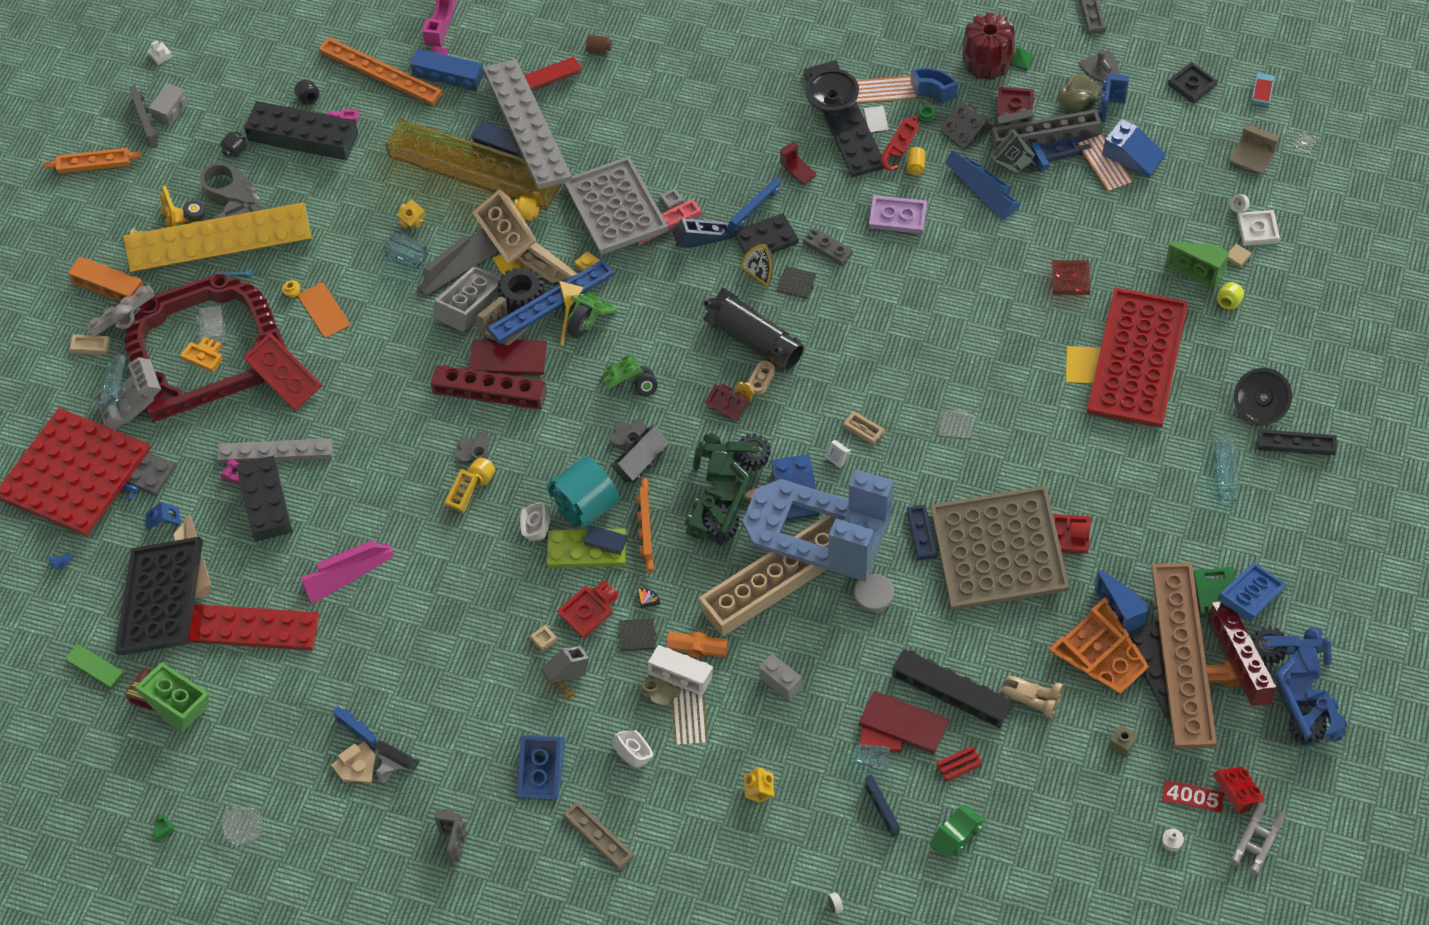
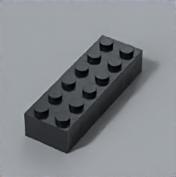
(301, 130)

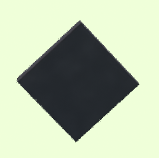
(1192, 82)

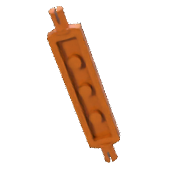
(92, 160)
(645, 531)

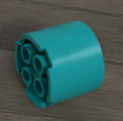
(583, 492)

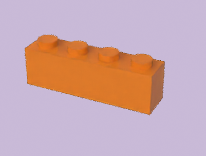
(103, 279)

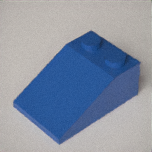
(1133, 148)
(799, 471)
(1122, 600)
(540, 766)

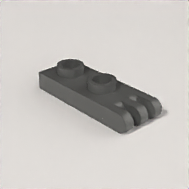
(828, 246)

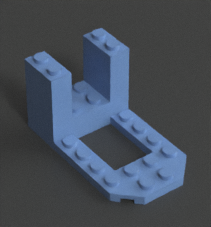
(851, 541)

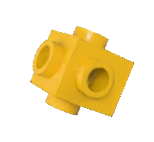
(411, 215)
(759, 785)

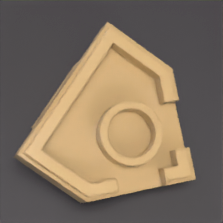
(356, 764)

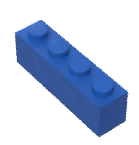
(447, 69)

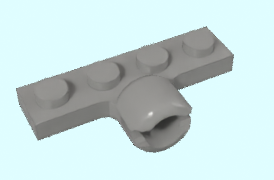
(122, 314)

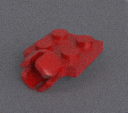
(589, 608)

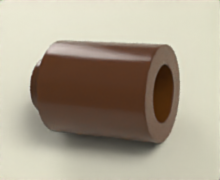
(598, 44)

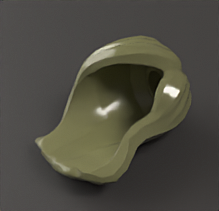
(1078, 93)

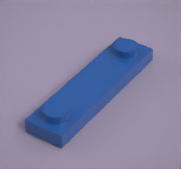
(739, 219)

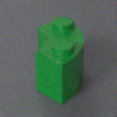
(957, 832)

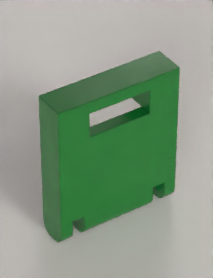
(1209, 590)

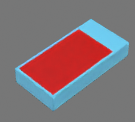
(1262, 89)

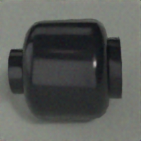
(306, 92)
(233, 144)

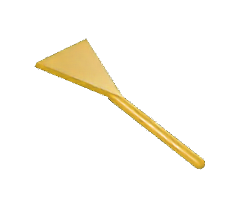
(567, 291)

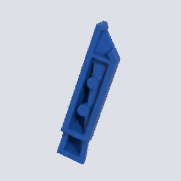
(984, 185)

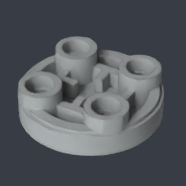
(874, 594)

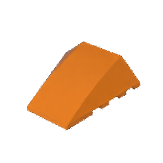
(1102, 649)

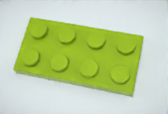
(568, 550)

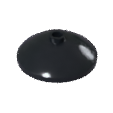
(832, 90)
(1251, 388)

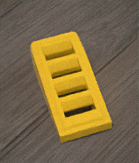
(449, 502)

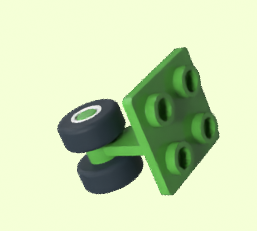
(630, 369)

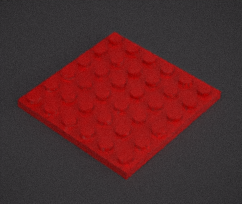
(73, 471)

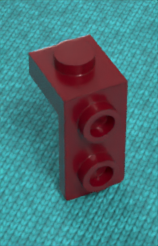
(794, 165)

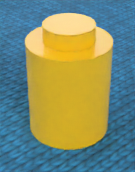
(916, 161)

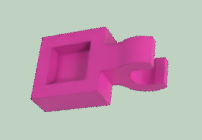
(348, 114)

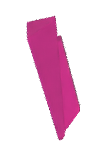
(344, 568)

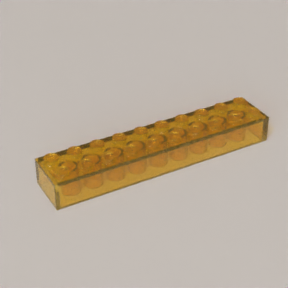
(465, 162)

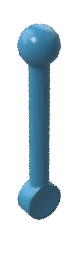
(248, 273)

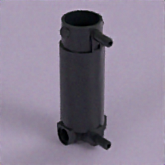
(753, 330)

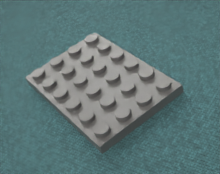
(615, 205)

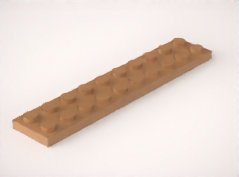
(1183, 656)

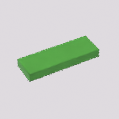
(94, 666)

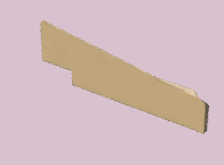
(546, 264)
(186, 531)

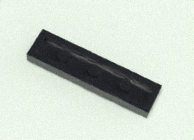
(1297, 442)

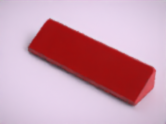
(553, 73)

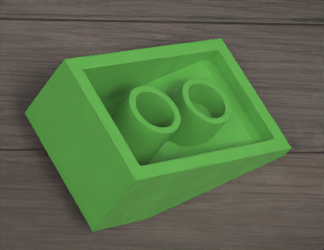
(1198, 261)
(173, 696)

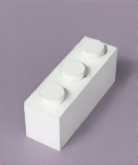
(680, 670)

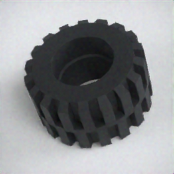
(517, 280)

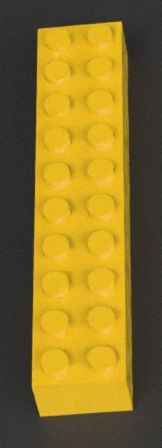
(217, 237)

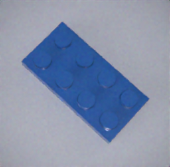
(1251, 591)

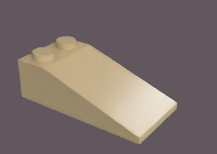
(505, 226)

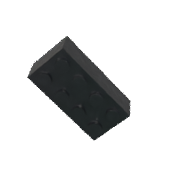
(264, 498)

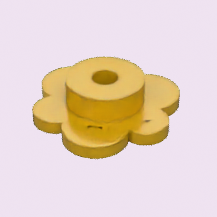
(744, 389)

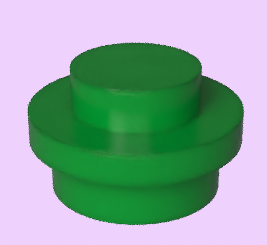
(926, 114)

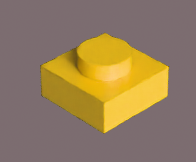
(586, 261)

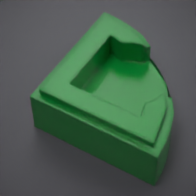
(162, 827)

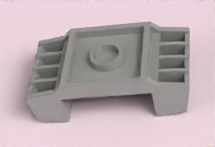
(133, 395)

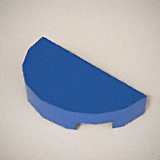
(1039, 158)

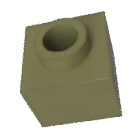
(1122, 745)

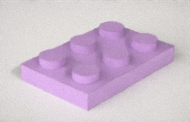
(898, 214)

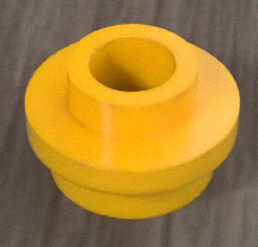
(291, 289)

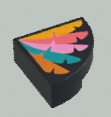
(647, 597)

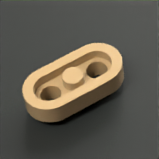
(760, 379)

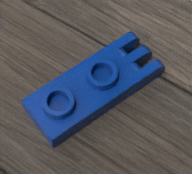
(357, 728)

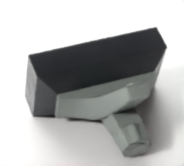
(393, 760)

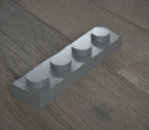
(146, 120)

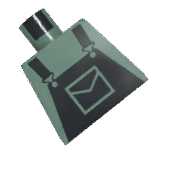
(1014, 153)

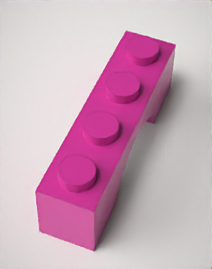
(436, 27)

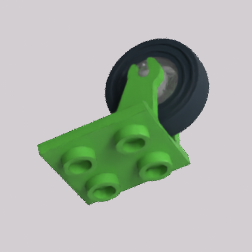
(583, 316)

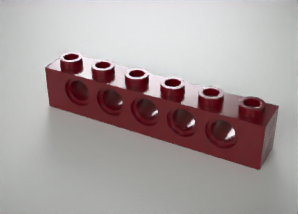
(479, 389)
(1242, 654)

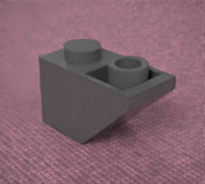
(566, 665)

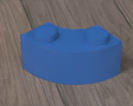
(934, 83)

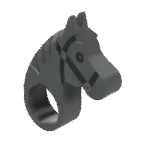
(237, 197)

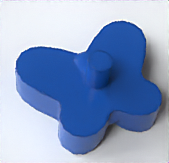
(60, 561)

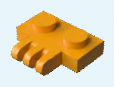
(203, 355)

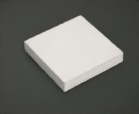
(1258, 227)

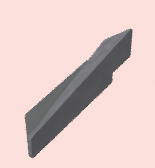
(456, 260)

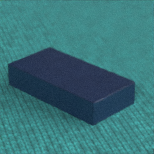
(605, 540)

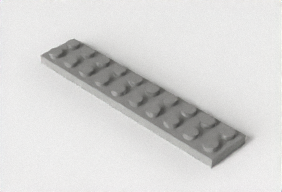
(527, 124)

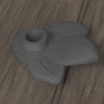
(626, 433)
(471, 448)

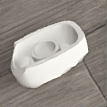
(535, 521)
(632, 748)

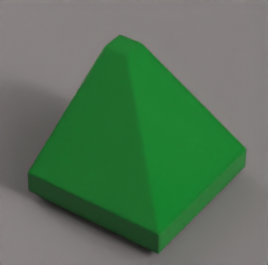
(1022, 58)

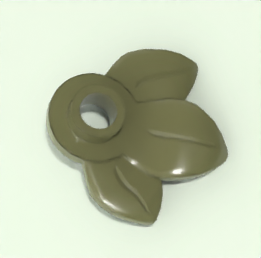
(659, 691)

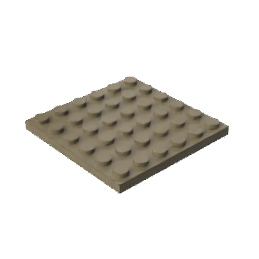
(999, 548)

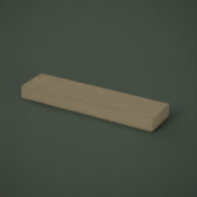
(598, 836)

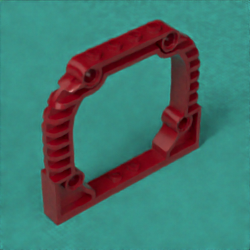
(154, 312)

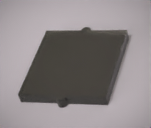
(796, 282)
(636, 634)

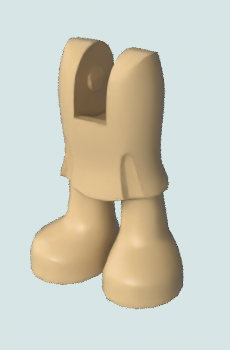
(1027, 693)

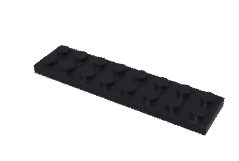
(851, 133)

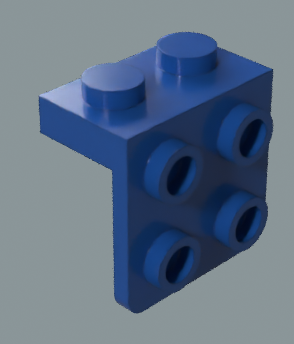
(1116, 91)

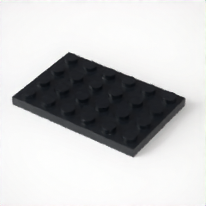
(159, 596)

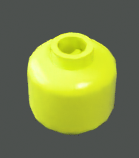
(1230, 296)

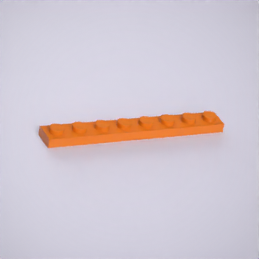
(380, 71)

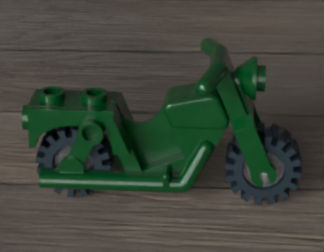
(729, 481)

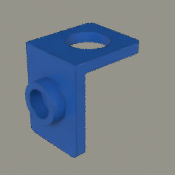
(160, 513)

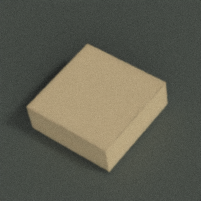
(1238, 255)
(543, 638)

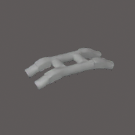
(1252, 828)

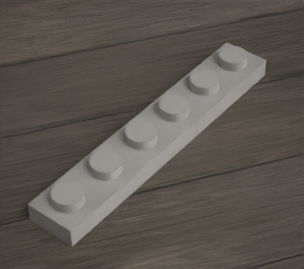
(281, 450)

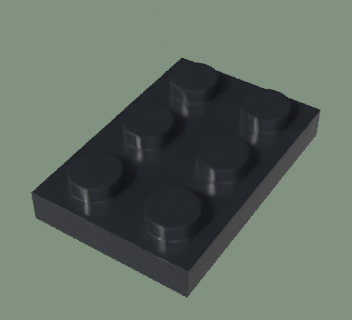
(773, 231)

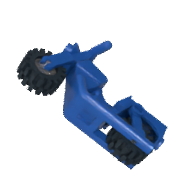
(1295, 683)

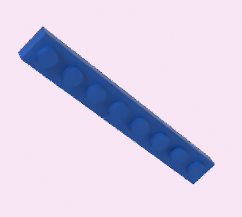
(547, 303)

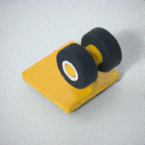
(192, 211)

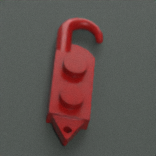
(900, 141)

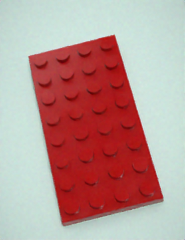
(1137, 357)

